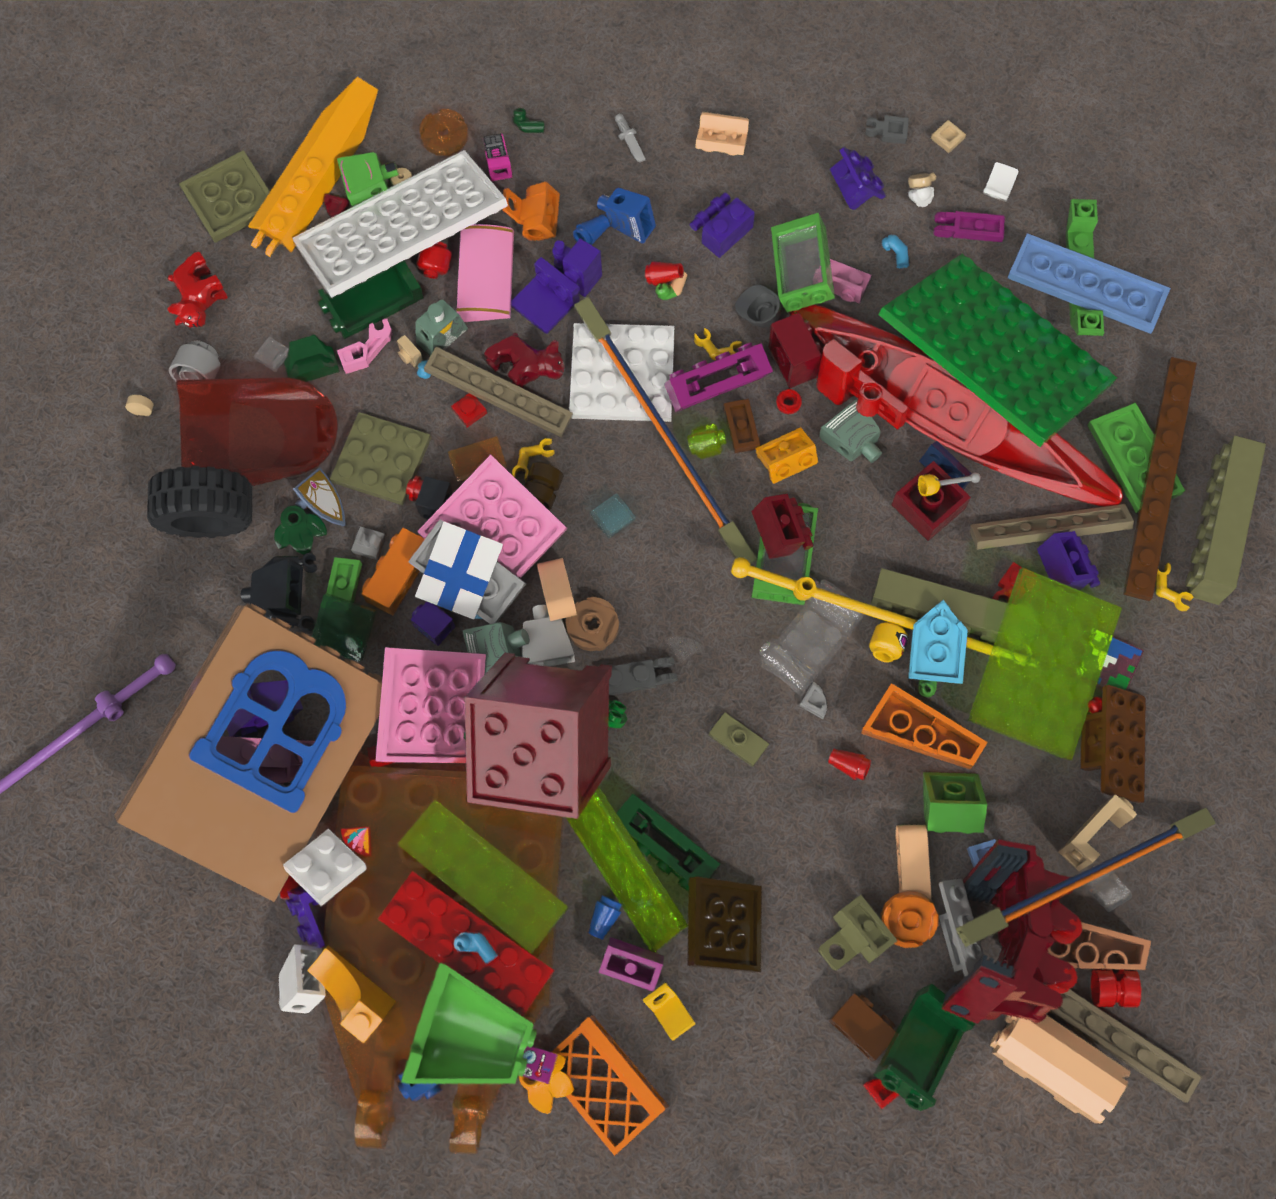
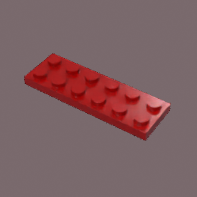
(434, 921)

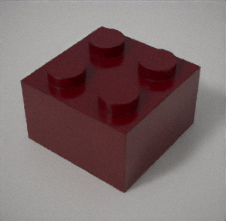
(795, 350)
(930, 512)

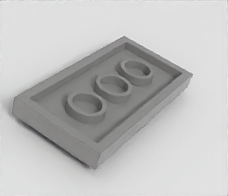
(500, 591)

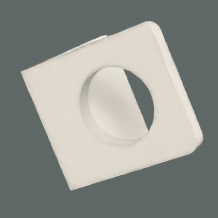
(1001, 182)

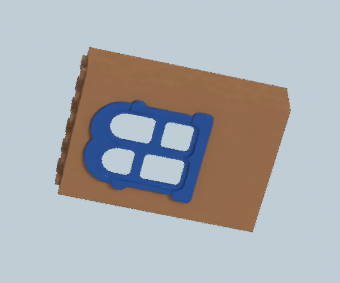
(227, 810)

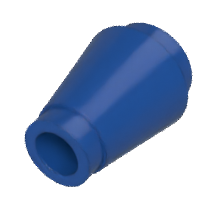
(591, 229)
(604, 916)

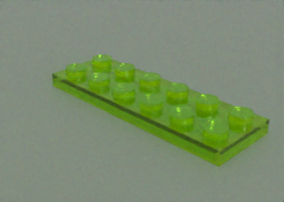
(628, 873)
(483, 876)

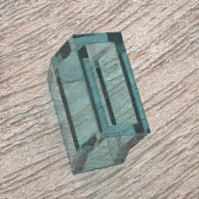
(612, 516)

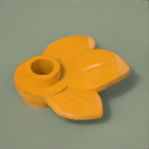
(541, 1094)

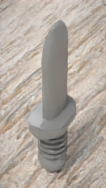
(628, 135)

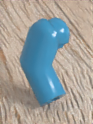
(475, 943)

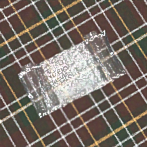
(810, 641)

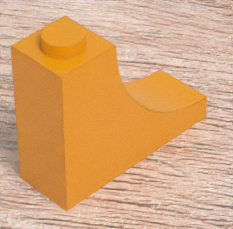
(358, 998)

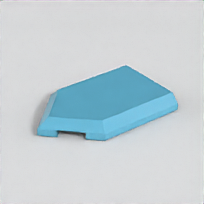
(938, 646)

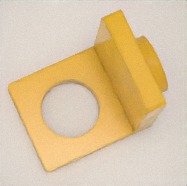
(669, 1011)

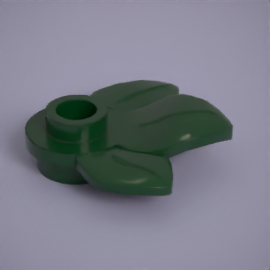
(301, 533)

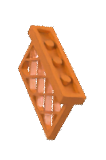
(627, 1073)

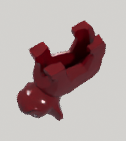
(527, 361)

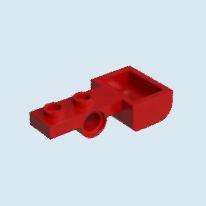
(841, 379)

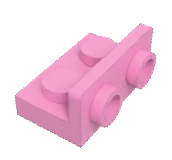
(848, 281)

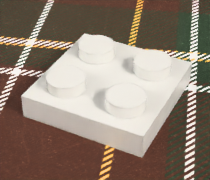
(324, 867)

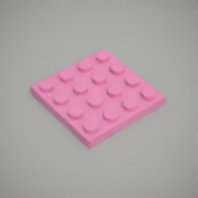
(503, 511)
(425, 704)

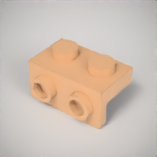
(722, 133)

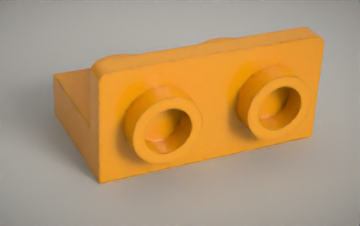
(788, 455)

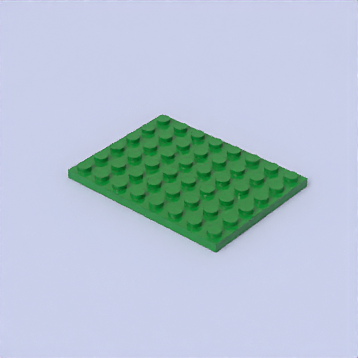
(999, 348)

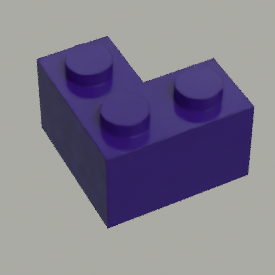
(267, 694)

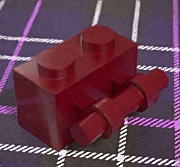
(782, 526)

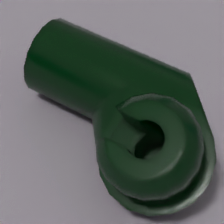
(525, 124)

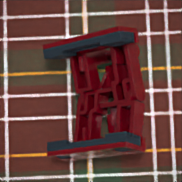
(1025, 977)

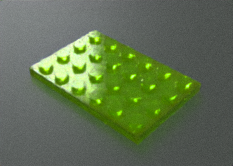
(1045, 664)

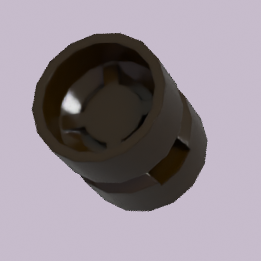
(543, 482)

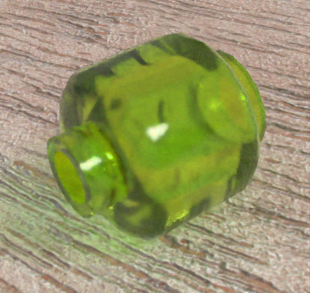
(706, 440)

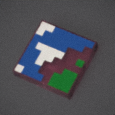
(1119, 664)

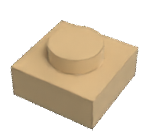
(409, 352)

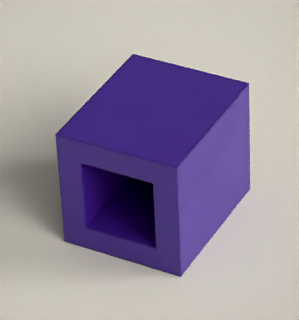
(432, 622)

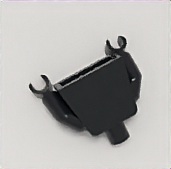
(279, 589)

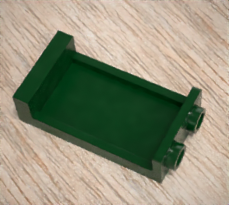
(371, 300)
(921, 1048)

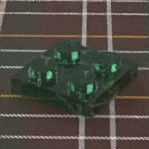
(343, 626)

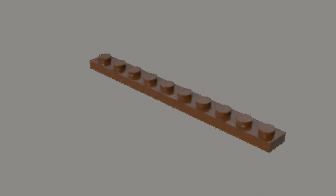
(1160, 479)

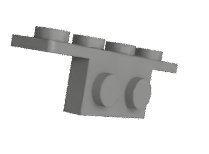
(958, 914)

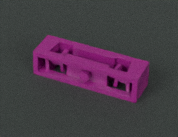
(755, 362)

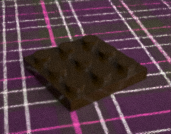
(724, 925)

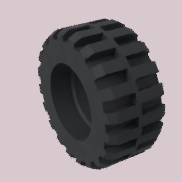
(199, 502)

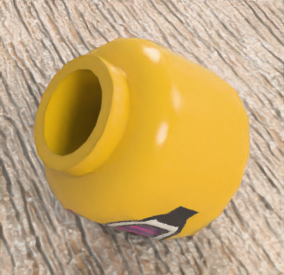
(888, 642)

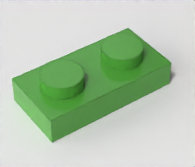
(344, 578)

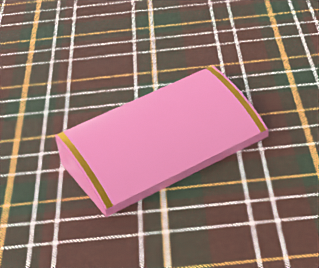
(485, 273)

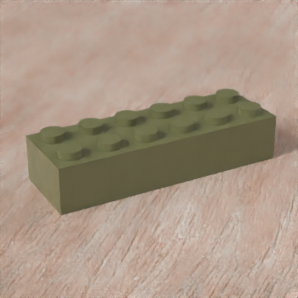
(1225, 520)

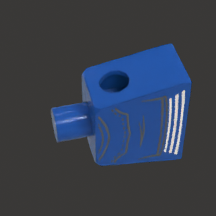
(629, 213)

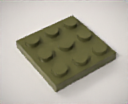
(226, 195)
(380, 458)

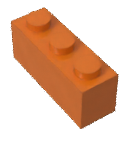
(393, 573)

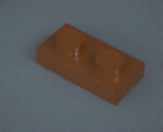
(741, 425)

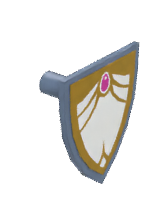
(321, 497)

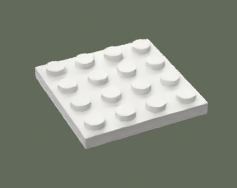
(600, 388)

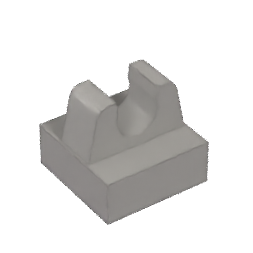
(368, 543)

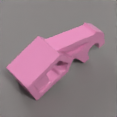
(370, 349)

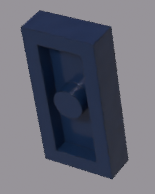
(946, 461)

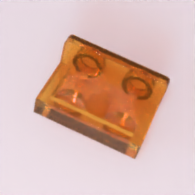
(470, 457)

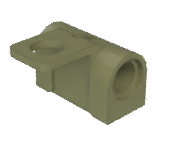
(859, 933)

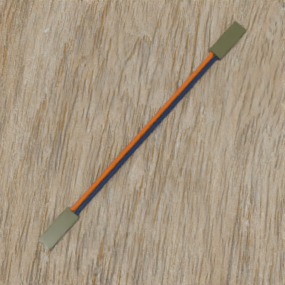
(600, 331)
(997, 920)

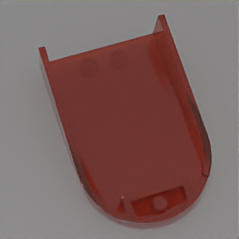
(255, 426)

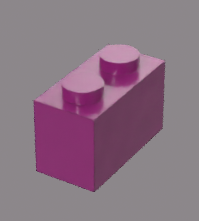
(631, 964)

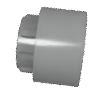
(195, 362)

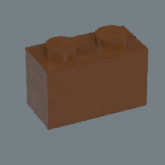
(863, 1026)

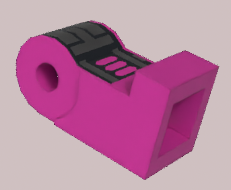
(497, 157)

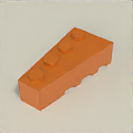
(918, 727)

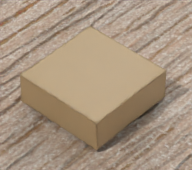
(948, 136)

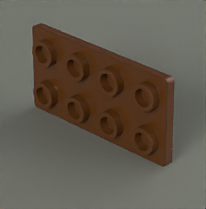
(1116, 743)

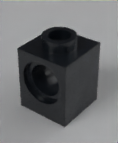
(432, 496)

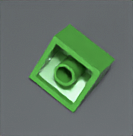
(954, 802)

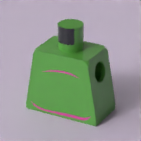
(365, 176)

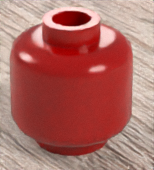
(434, 260)

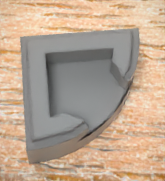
(815, 701)

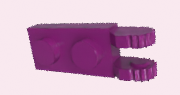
(970, 226)

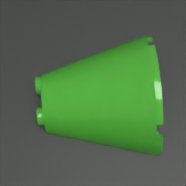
(466, 1036)

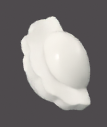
(921, 196)

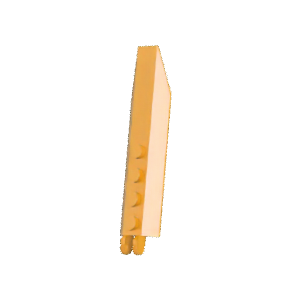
(314, 167)

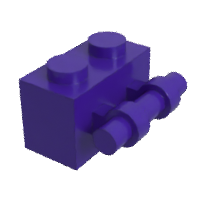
(726, 227)
(579, 264)
(1068, 561)

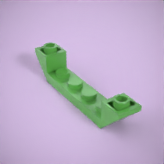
(1079, 238)

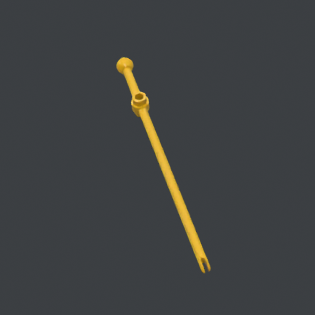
(806, 588)

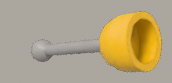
(930, 485)

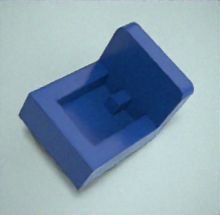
(418, 1091)

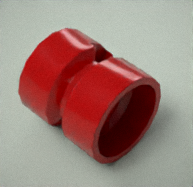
(1112, 988)

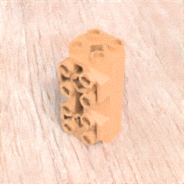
(1062, 1065)

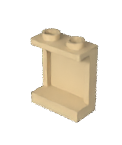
(1077, 850)

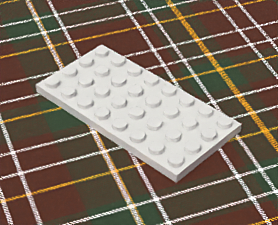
(399, 223)

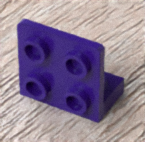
(546, 297)
(299, 906)

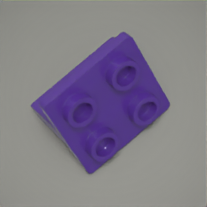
(856, 178)

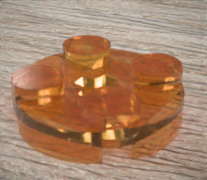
(447, 144)

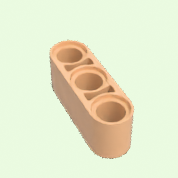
(556, 589)
(913, 859)

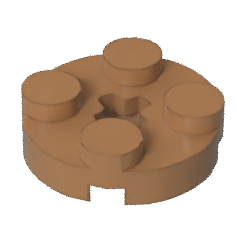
(599, 637)

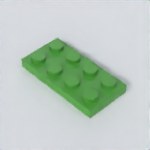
(1127, 448)

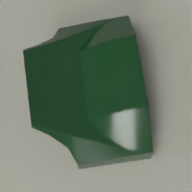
(310, 359)

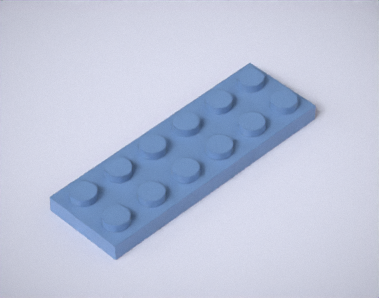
(1089, 283)

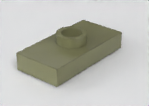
(738, 739)

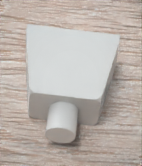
(548, 640)
(298, 987)

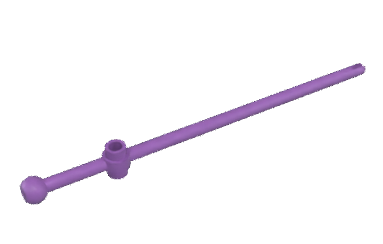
(107, 706)

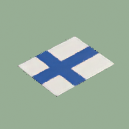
(459, 570)

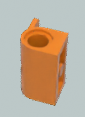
(536, 212)

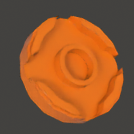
(910, 918)

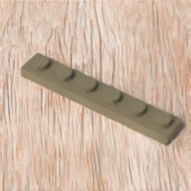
(498, 392)
(1044, 526)
(1127, 1046)

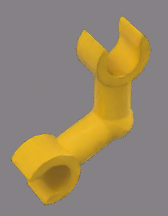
(711, 348)
(526, 452)
(1163, 592)

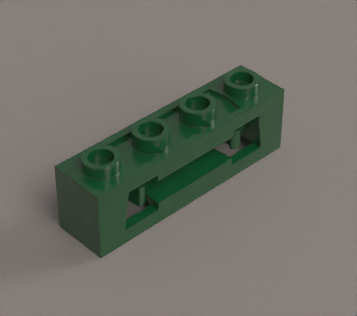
(666, 862)

